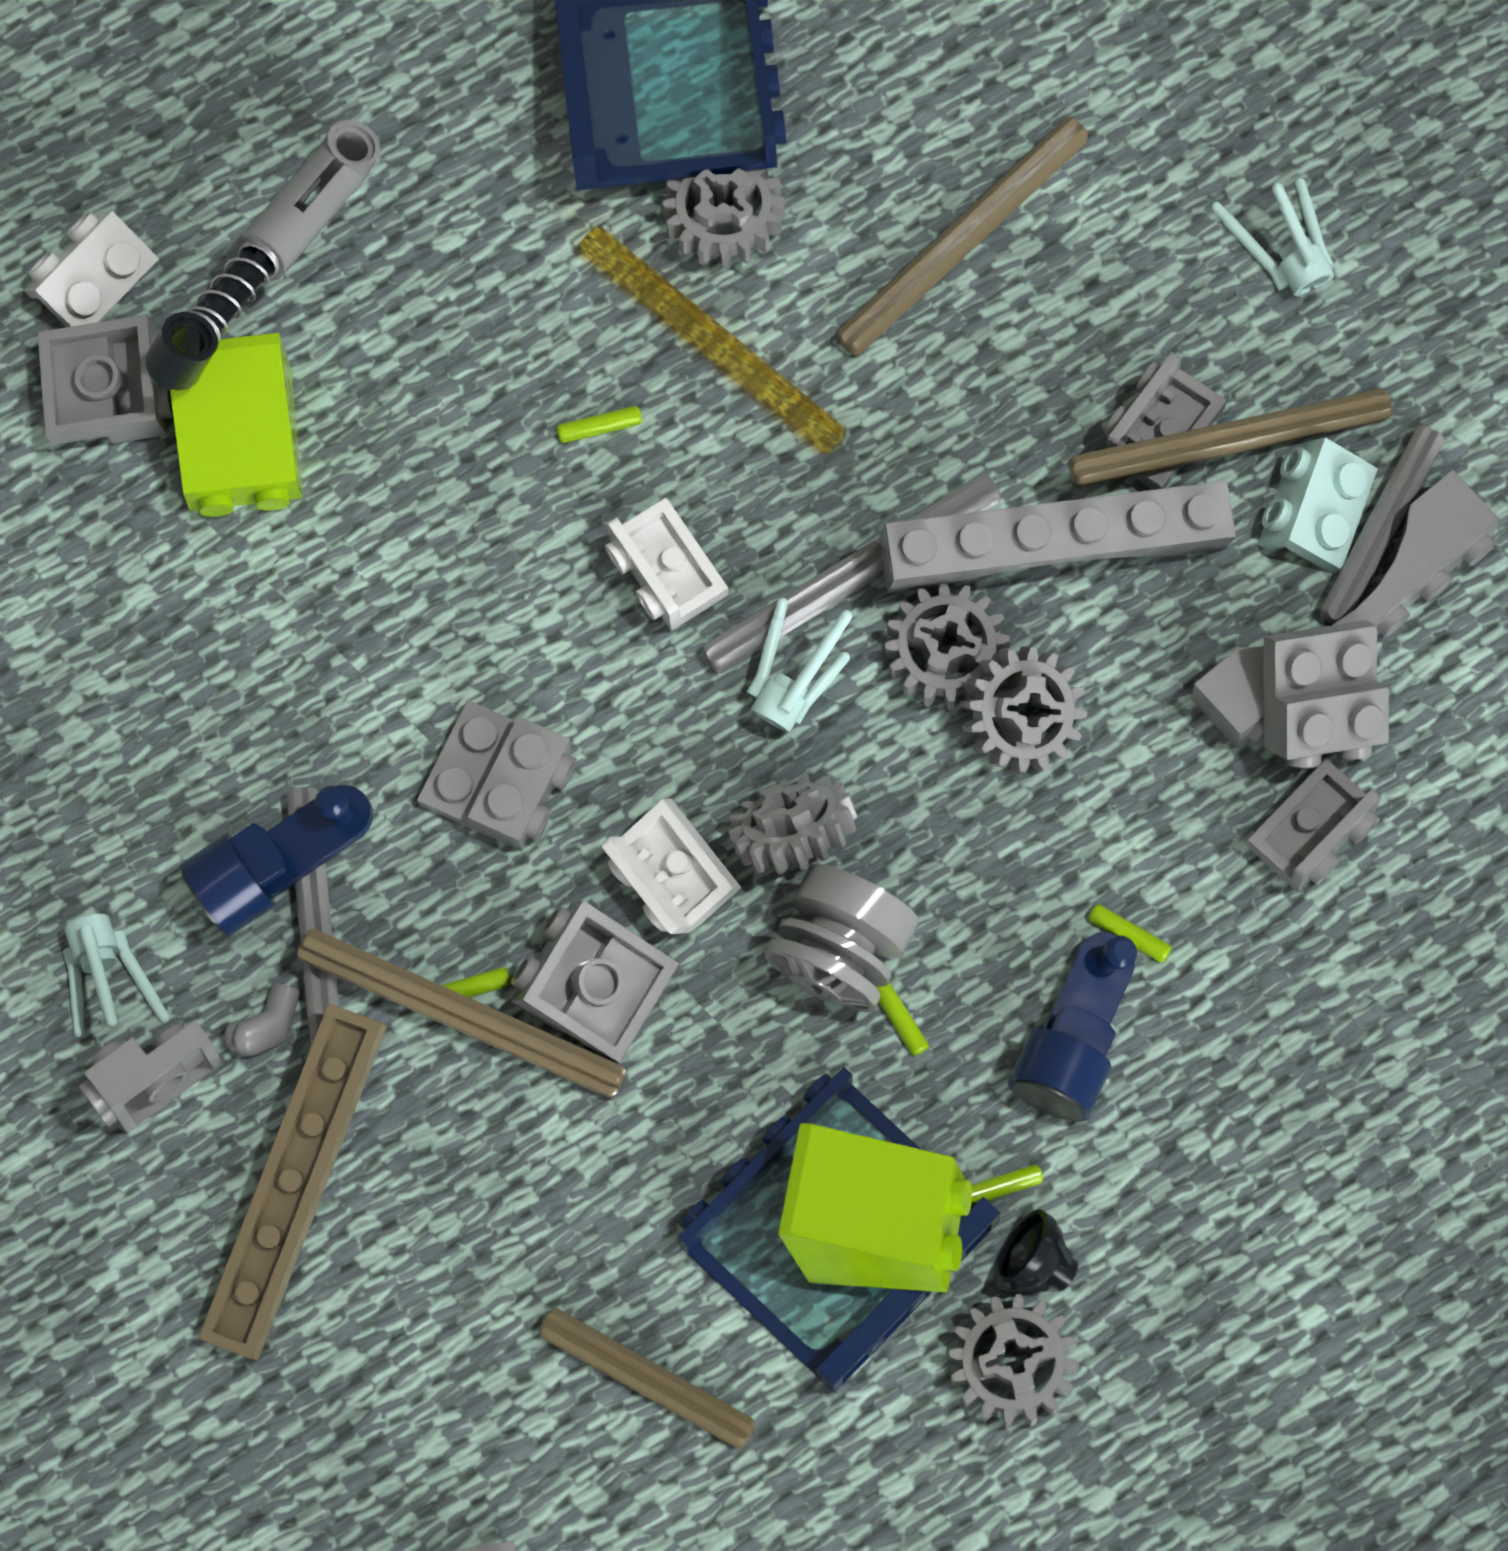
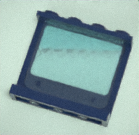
(667, 89)
(742, 1250)

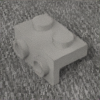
(1166, 405)
(1313, 825)

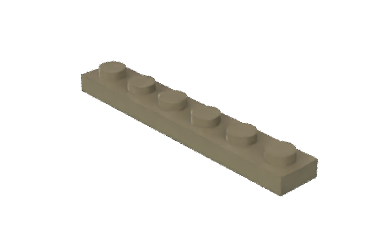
(292, 1182)

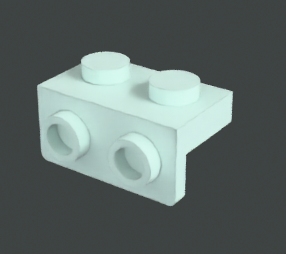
(1318, 503)

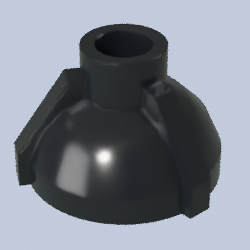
(1047, 1258)

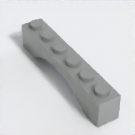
(1438, 534)
(1016, 538)

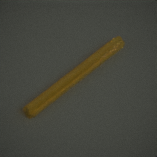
(713, 340)

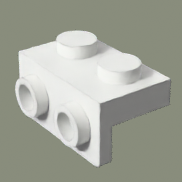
(90, 270)
(667, 563)
(670, 869)

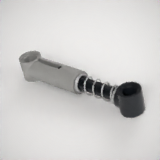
(264, 252)

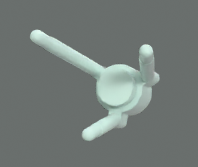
(1305, 259)
(786, 700)
(94, 949)

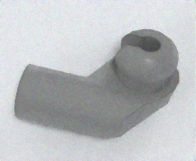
(266, 1029)

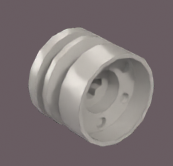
(845, 930)

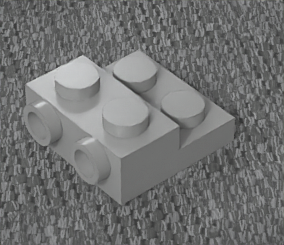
(100, 382)
(1324, 694)
(498, 775)
(592, 979)
(134, 1086)

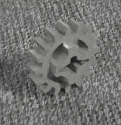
(724, 213)
(925, 636)
(1026, 684)
(793, 824)
(984, 1369)

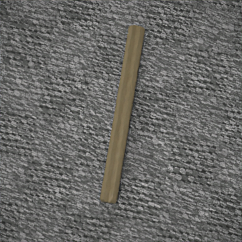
(962, 236)
(1229, 438)
(461, 1013)

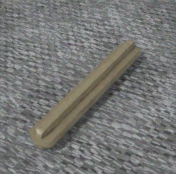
(647, 1378)

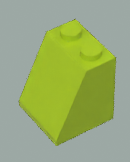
(239, 429)
(873, 1212)

